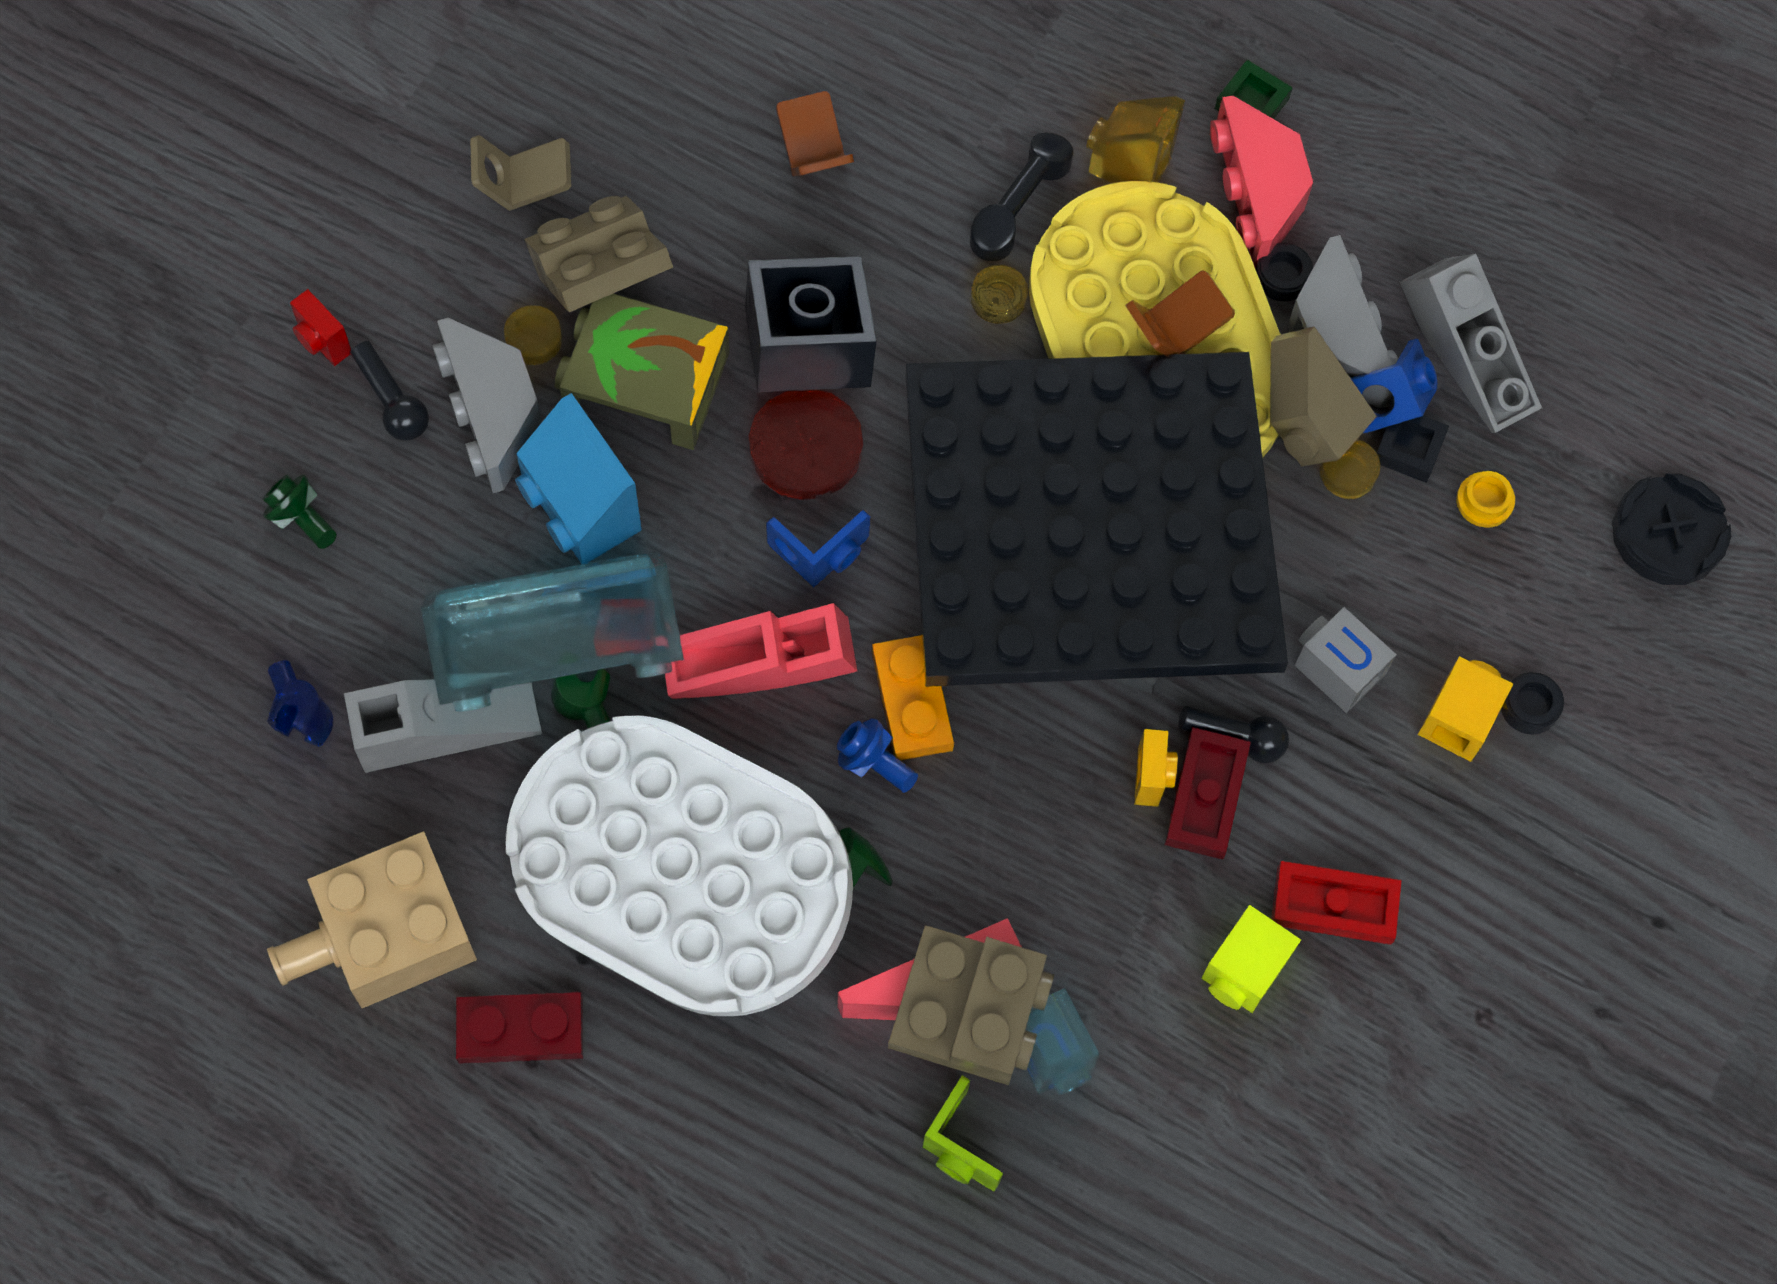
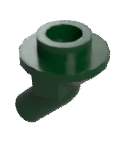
(291, 502)

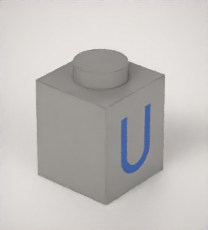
(1343, 658)

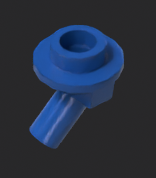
(864, 747)

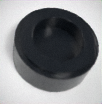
(1284, 271)
(1533, 703)

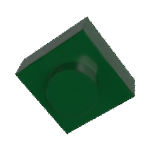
(1257, 89)

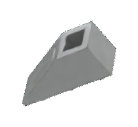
(1472, 338)
(407, 725)

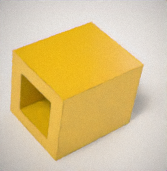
(1466, 708)

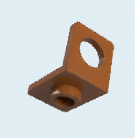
(811, 134)
(1184, 315)

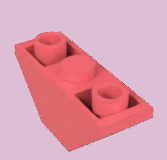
(1262, 173)

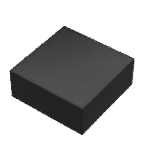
(1412, 447)

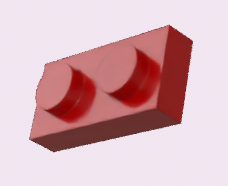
(1336, 902)

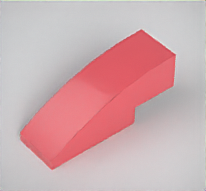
(763, 654)

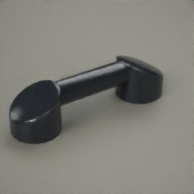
(995, 225)

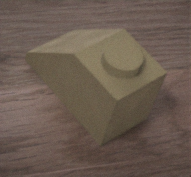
(1314, 399)

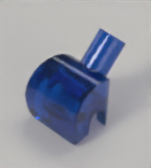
(298, 706)

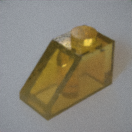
(1136, 140)

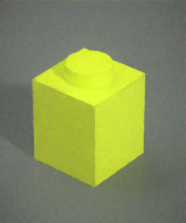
(1249, 960)

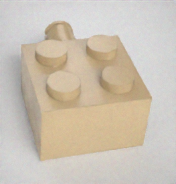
(382, 923)

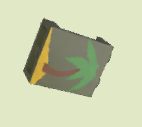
(646, 363)

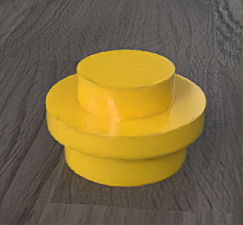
(1485, 499)

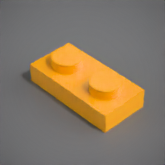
(913, 712)

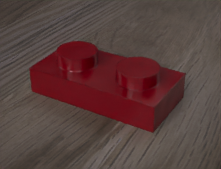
(1207, 793)
(519, 1027)

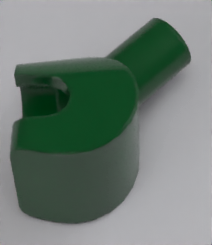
(582, 699)

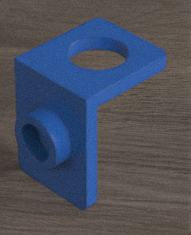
(1410, 382)
(833, 555)

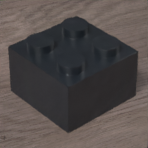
(810, 324)

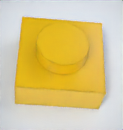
(1154, 768)

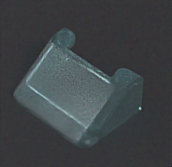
(551, 627)

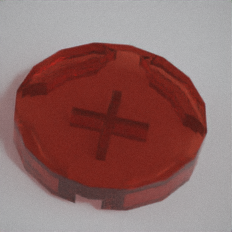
(805, 443)

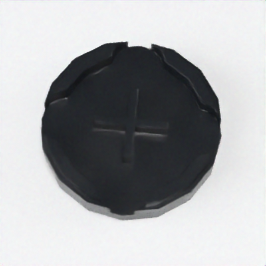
(1671, 529)

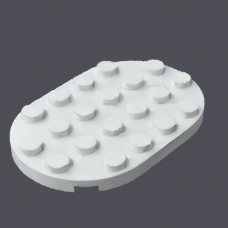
(680, 866)

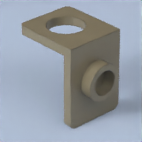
(523, 176)

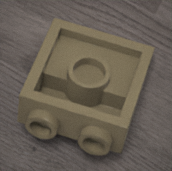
(596, 252)
(971, 1004)

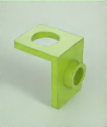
(954, 1159)

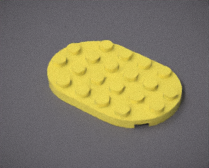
(1141, 247)

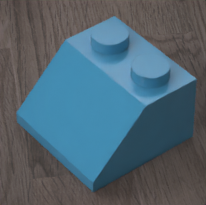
(578, 483)

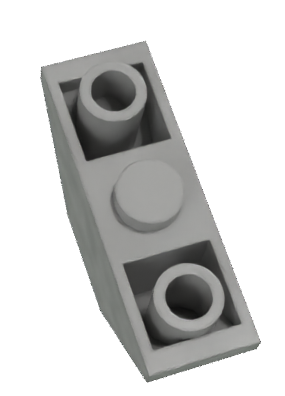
(1344, 318)
(491, 397)

